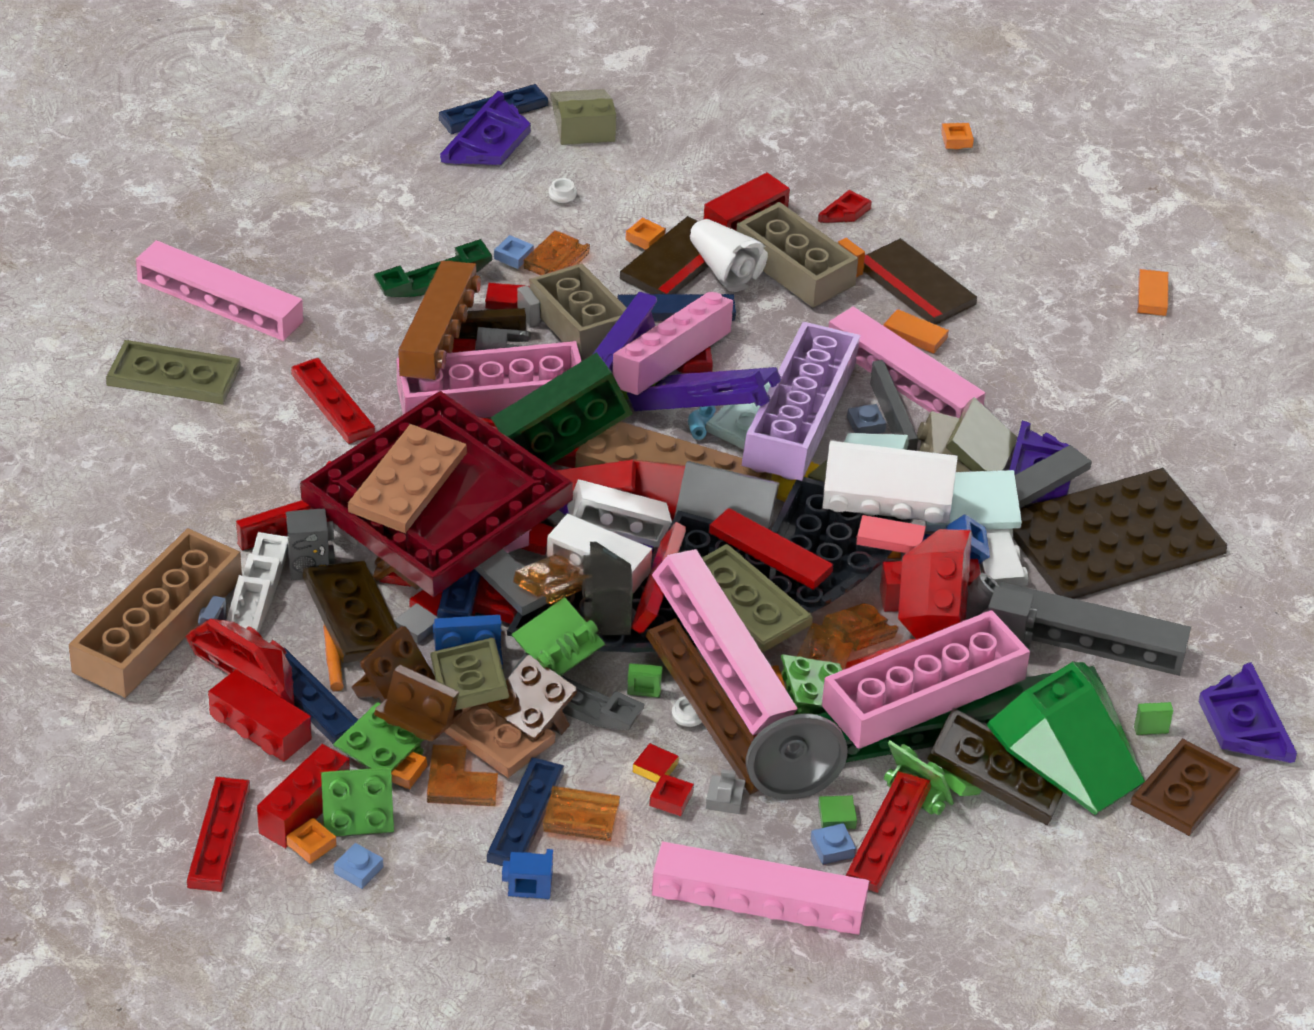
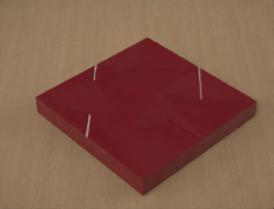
(477, 511)

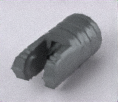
(497, 338)
(979, 595)

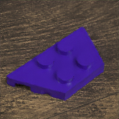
(489, 135)
(1032, 449)
(1245, 717)

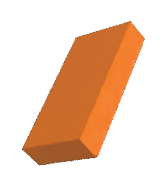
(1153, 292)
(917, 331)

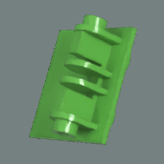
(559, 637)
(806, 681)
(378, 743)
(908, 763)
(358, 801)

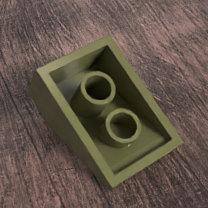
(584, 116)

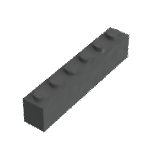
(1107, 632)

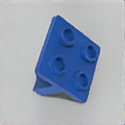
(465, 630)

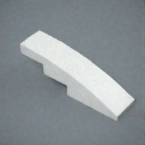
(259, 581)

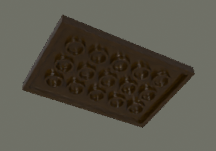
(1115, 534)

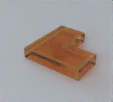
(454, 785)

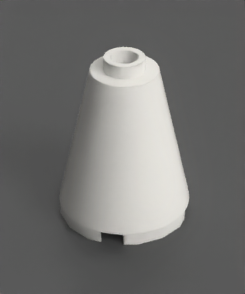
(729, 253)

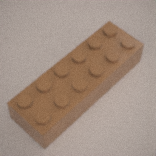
(632, 442)
(154, 612)

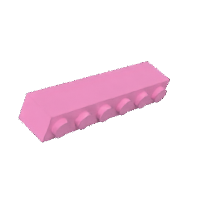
(219, 290)
(672, 342)
(911, 369)
(723, 640)
(760, 888)

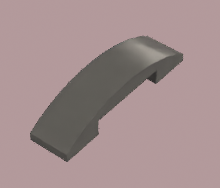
(597, 709)

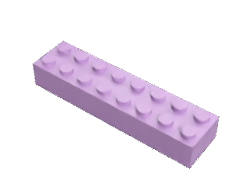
(802, 403)

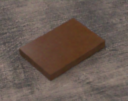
(1185, 787)

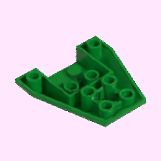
(1071, 737)

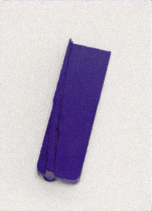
(632, 324)
(706, 389)

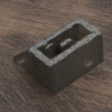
(608, 591)

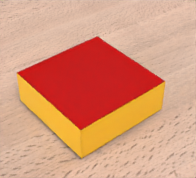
(655, 762)

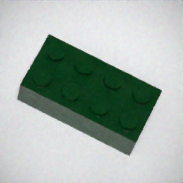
(565, 411)

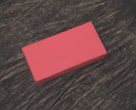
(889, 534)

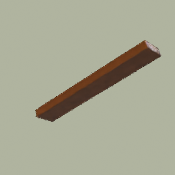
(704, 695)

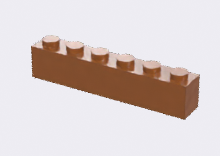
(438, 320)

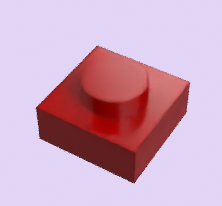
(671, 794)

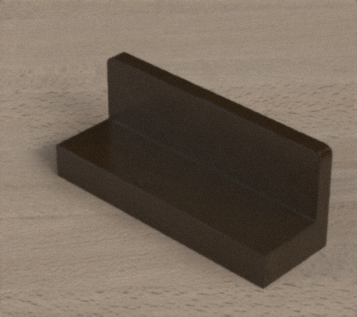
(500, 318)

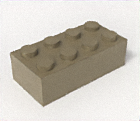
(801, 255)
(577, 306)

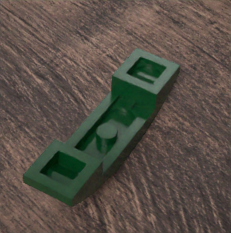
(397, 283)

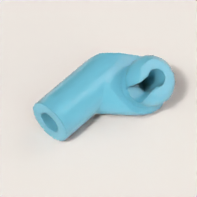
(698, 419)

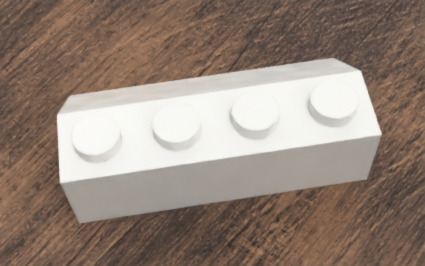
(889, 482)

